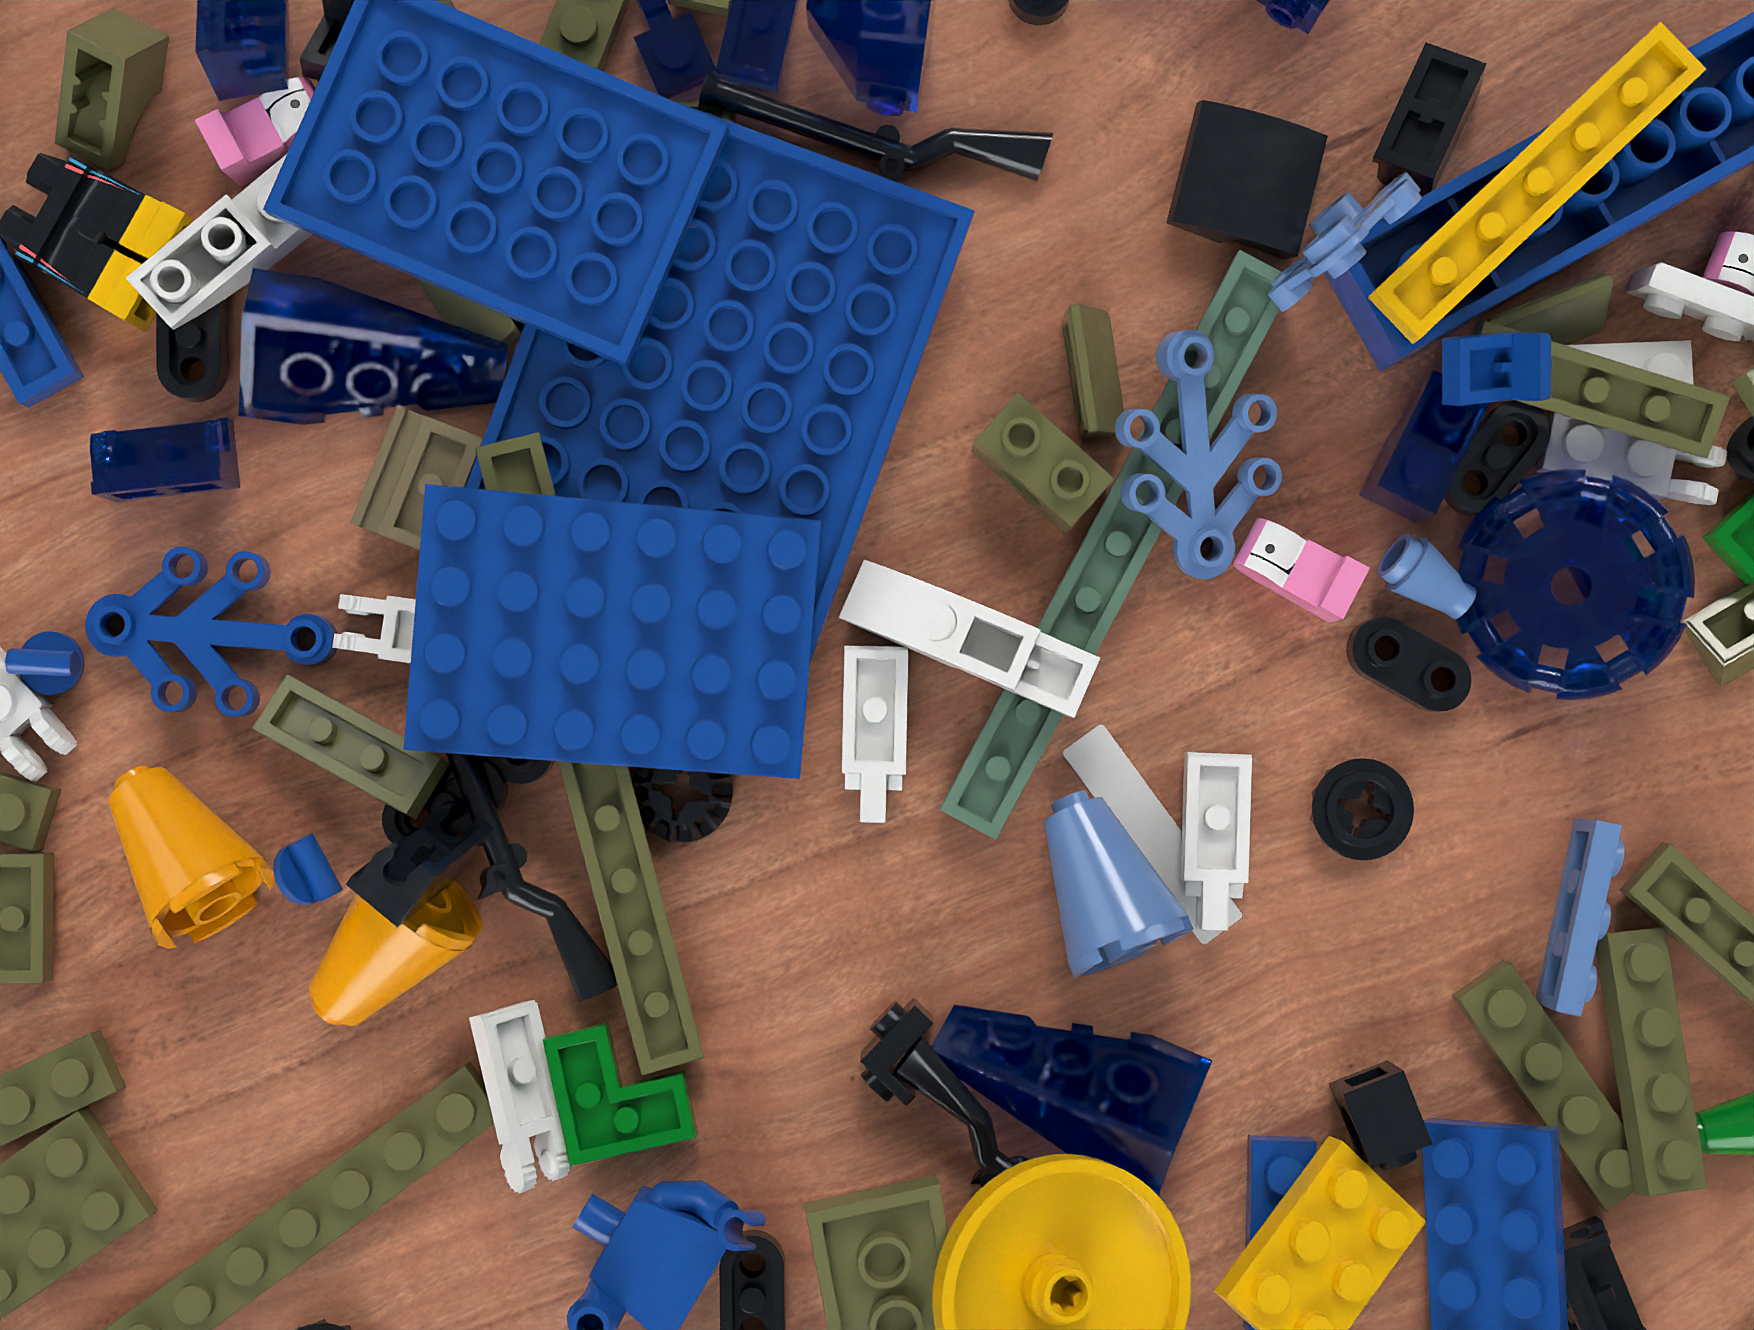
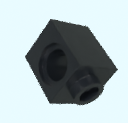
(1381, 1115)

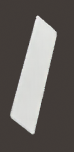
(1115, 779)

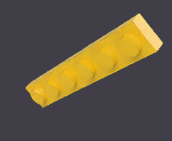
(1536, 183)

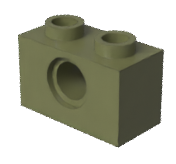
(1041, 463)

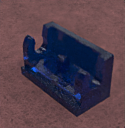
(243, 45)
(164, 460)

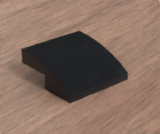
(1247, 178)

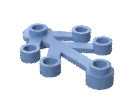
(1339, 236)
(1198, 464)

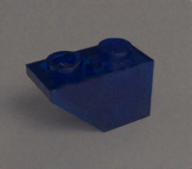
(1422, 453)

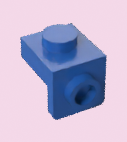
(1496, 368)

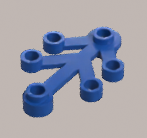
(197, 631)

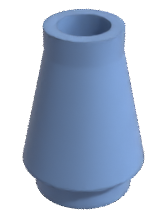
(1423, 575)

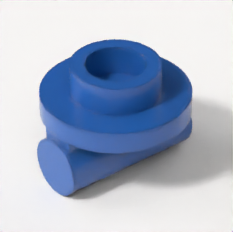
(47, 663)
(305, 872)

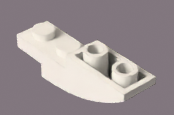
(216, 254)
(969, 637)

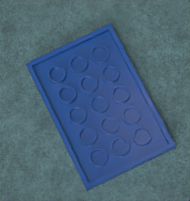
(498, 171)
(611, 633)

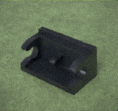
(1429, 117)
(418, 866)
(1594, 1282)

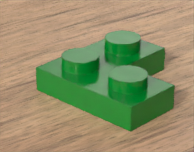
(601, 1113)

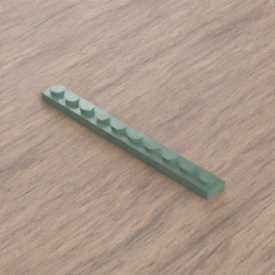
(1110, 555)

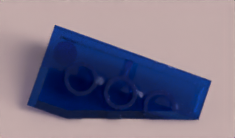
(876, 48)
(337, 351)
(1080, 1088)

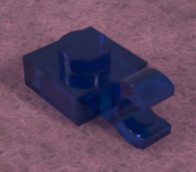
(672, 49)

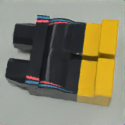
(81, 225)

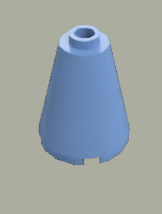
(1106, 888)

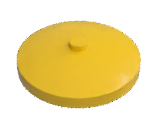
(1063, 1250)

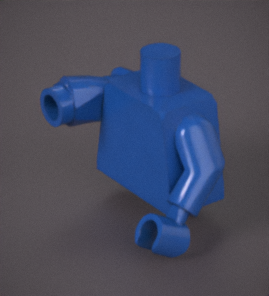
(656, 1253)

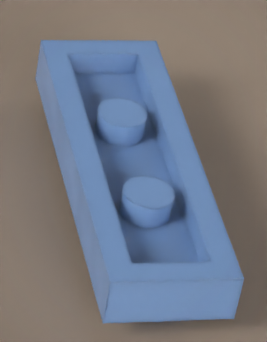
(1580, 916)

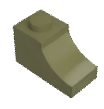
(106, 83)

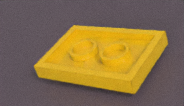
(1322, 1247)

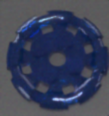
(1612, 574)

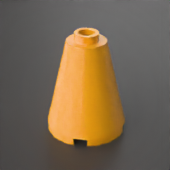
(183, 857)
(377, 962)

